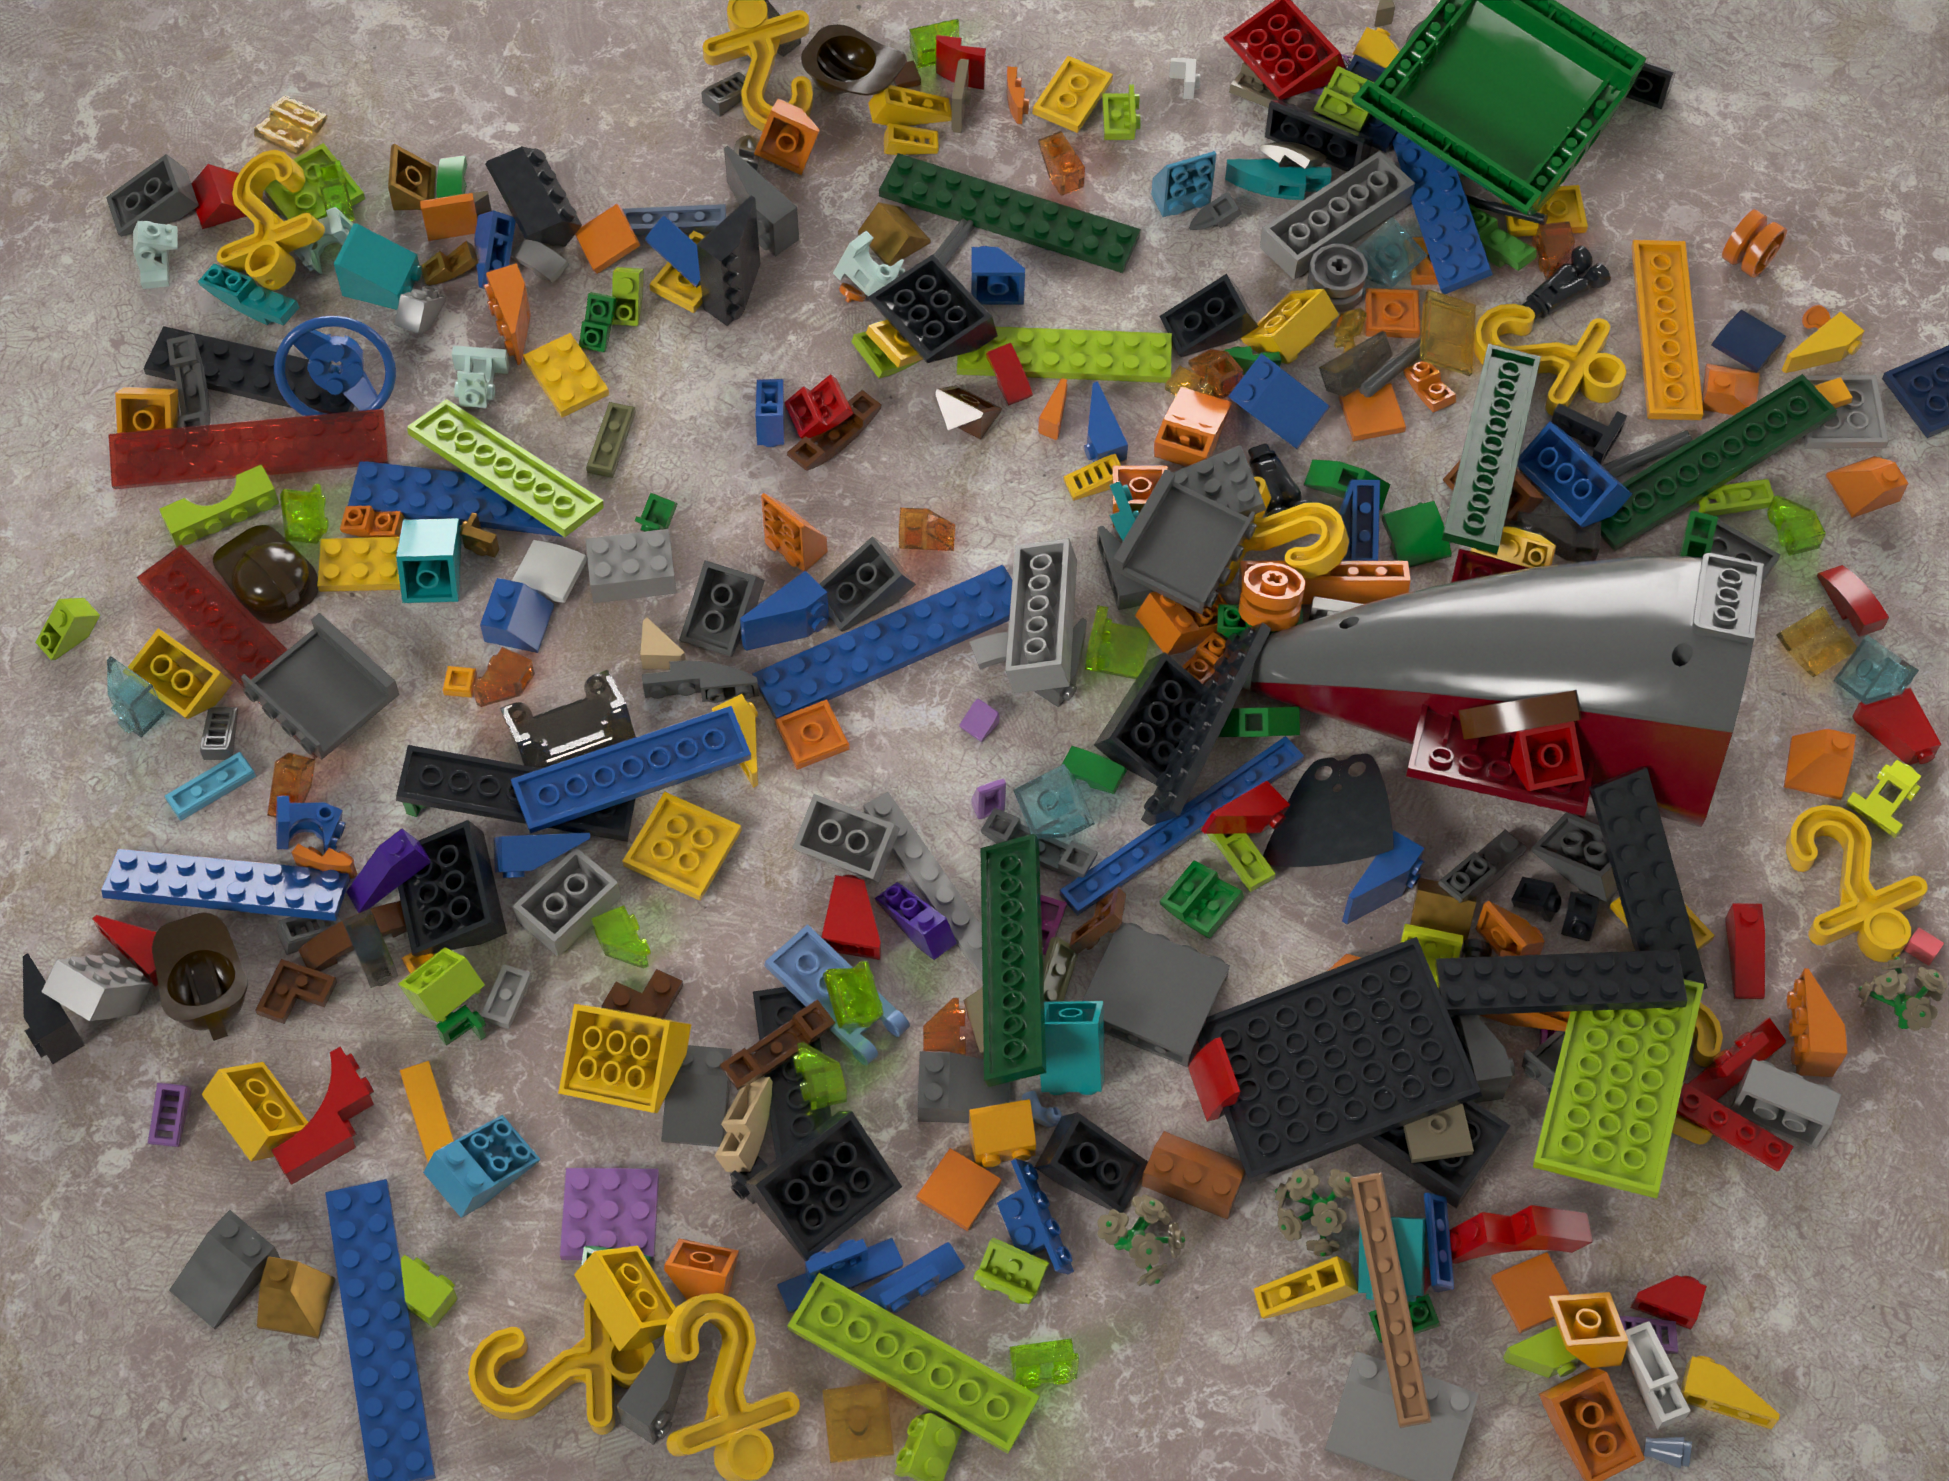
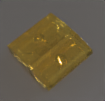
(290, 125)
(1817, 642)

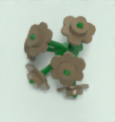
(1911, 1011)
(1322, 1210)
(1142, 1246)

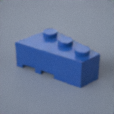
(1361, 519)

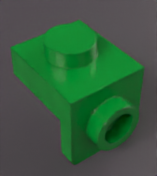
(656, 513)
(459, 1023)

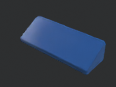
(676, 249)
(1439, 1242)

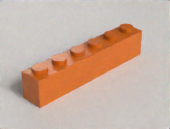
(1351, 581)

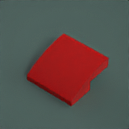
(950, 51)
(818, 409)
(1214, 1079)

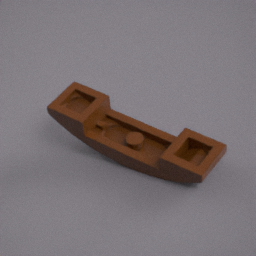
(823, 447)
(1520, 715)
(334, 942)
(778, 1046)

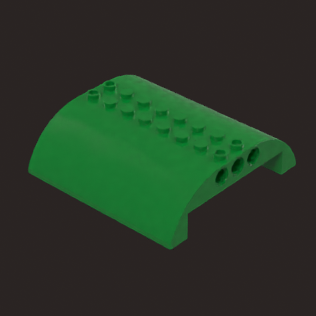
(1505, 92)

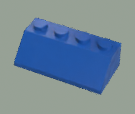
(1572, 477)

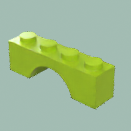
(190, 521)

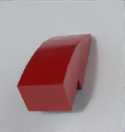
(1853, 600)

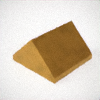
(409, 179)
(893, 233)
(1441, 911)

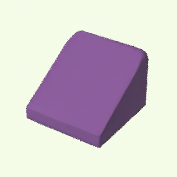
(980, 720)

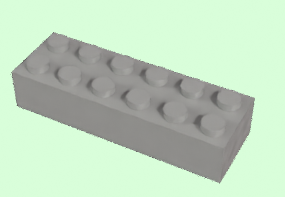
(1337, 213)
(1041, 616)

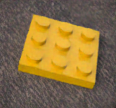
(682, 846)

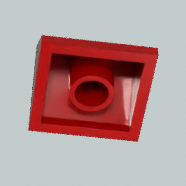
(214, 196)
(1547, 756)

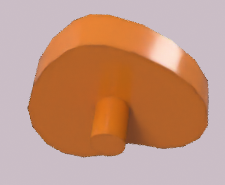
(851, 292)
(1815, 317)

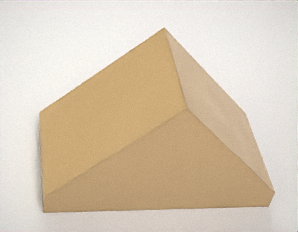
(658, 648)

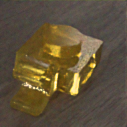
(1348, 326)
(1184, 378)

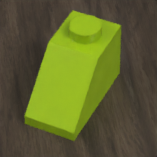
(1542, 1354)

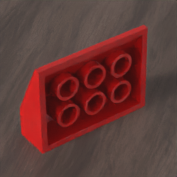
(1285, 50)

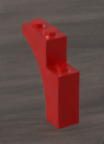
(329, 1130)
(1524, 1231)

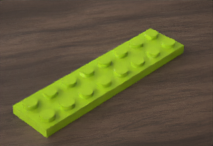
(1079, 354)
(505, 467)
(913, 1363)

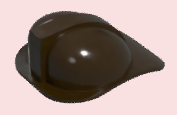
(850, 62)
(266, 574)
(199, 973)

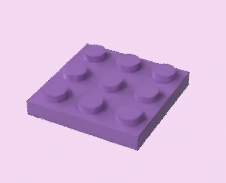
(609, 1210)

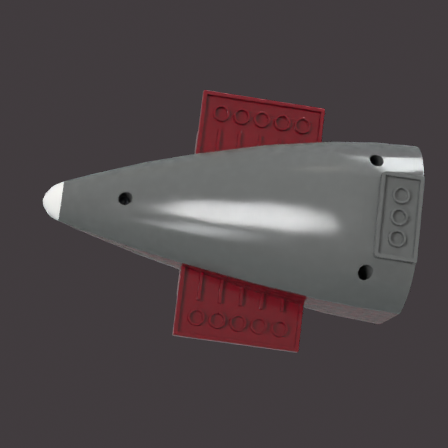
(1641, 639)

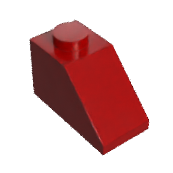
(1672, 1300)

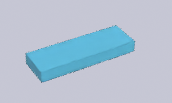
(210, 786)

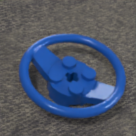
(343, 378)

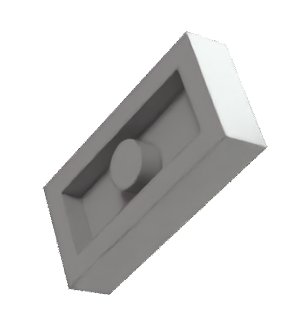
(506, 996)

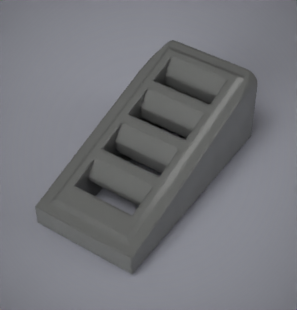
(722, 105)
(219, 751)
(294, 924)

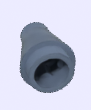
(1669, 1450)

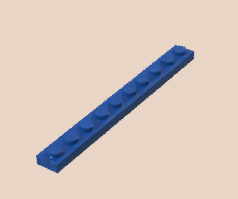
(1172, 833)

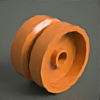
(1754, 243)
(1272, 596)

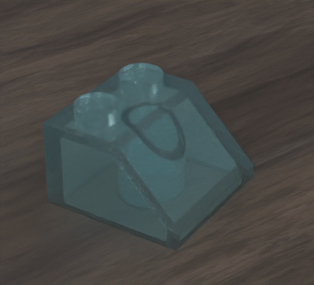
(1390, 254)
(1875, 672)
(132, 699)
(1054, 805)

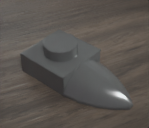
(745, 149)
(1219, 211)

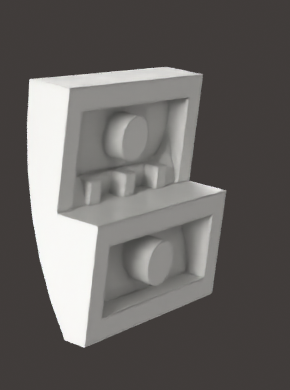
(550, 570)

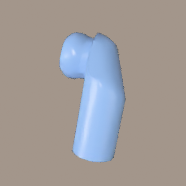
(1045, 1116)

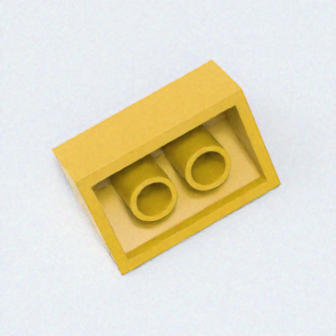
(1292, 324)
(179, 675)
(253, 1108)
(626, 1296)

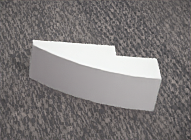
(1655, 1376)

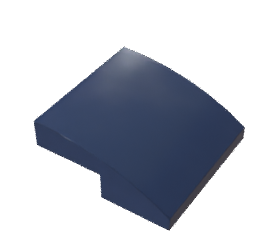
(1748, 340)

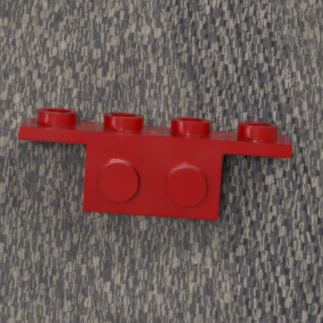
(1732, 1064)
(1733, 1128)

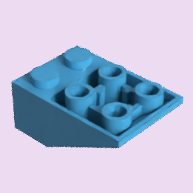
(1184, 184)
(480, 1165)

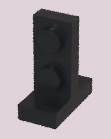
(1589, 430)

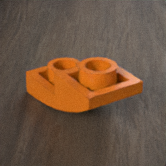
(1016, 95)
(1428, 386)
(367, 523)
(1206, 655)
(330, 860)

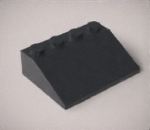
(730, 263)
(935, 312)
(1151, 718)
(453, 896)
(1446, 1176)
(824, 1184)

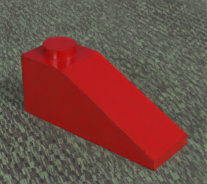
(1249, 813)
(132, 942)
(1746, 949)

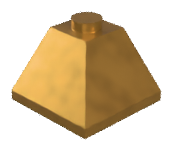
(293, 1298)

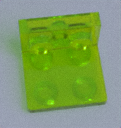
(1116, 647)
(1044, 1363)

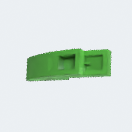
(1499, 245)

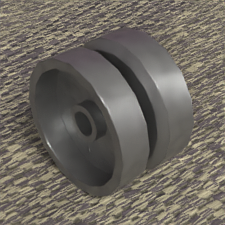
(1341, 273)

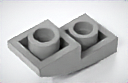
(540, 259)
(990, 649)

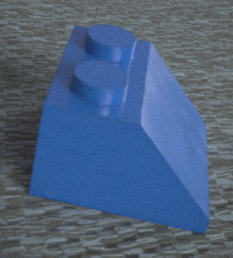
(996, 277)
(516, 616)

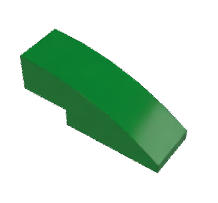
(1698, 534)

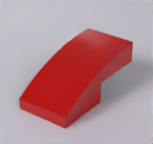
(1009, 374)

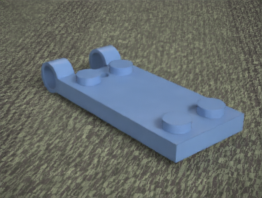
(801, 969)

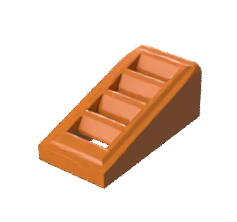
(1052, 414)

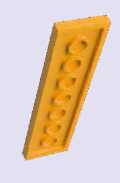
(1667, 330)

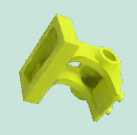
(1880, 810)

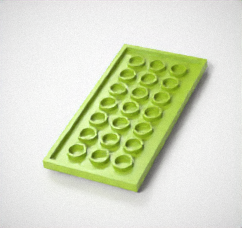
(1618, 1095)

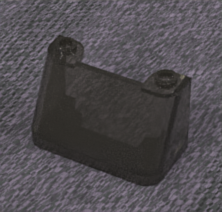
(573, 728)

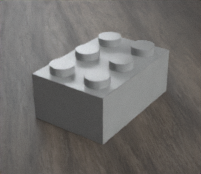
(630, 566)
(846, 838)
(566, 900)
(97, 986)
(1786, 1103)

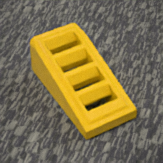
(896, 137)
(1100, 466)

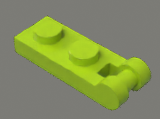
(1738, 498)
(1244, 859)

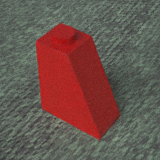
(1900, 727)
(850, 919)

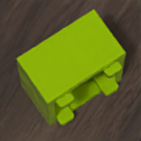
(441, 984)

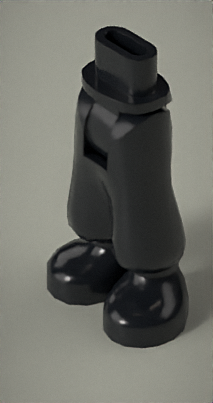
(1566, 284)
(1280, 484)

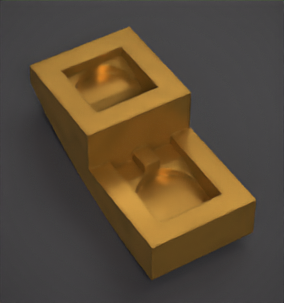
(443, 267)

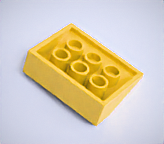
(622, 1057)

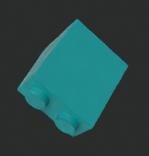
(375, 268)
(429, 560)
(1074, 1047)
(1412, 1248)

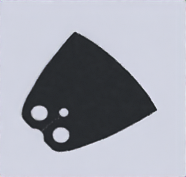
(1331, 825)

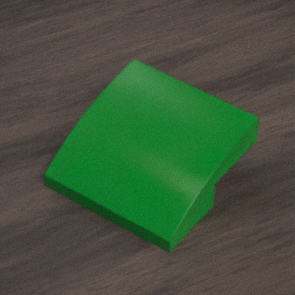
(1417, 534)
(1201, 899)

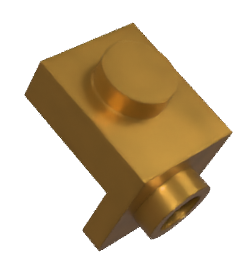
(478, 540)

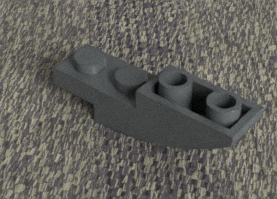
(713, 680)
(1483, 868)

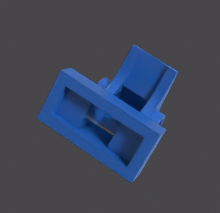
(308, 817)

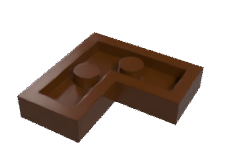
(1106, 919)
(294, 982)
(652, 1002)

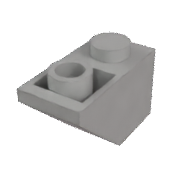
(419, 309)

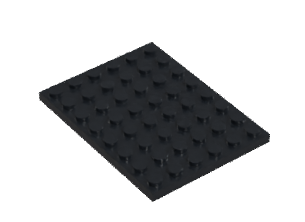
(1340, 1059)

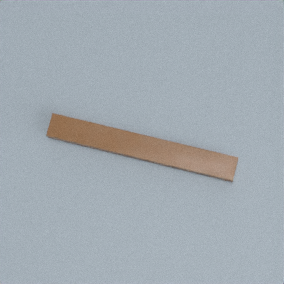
(1391, 1301)

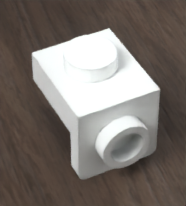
(1185, 69)

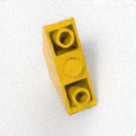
(1523, 548)

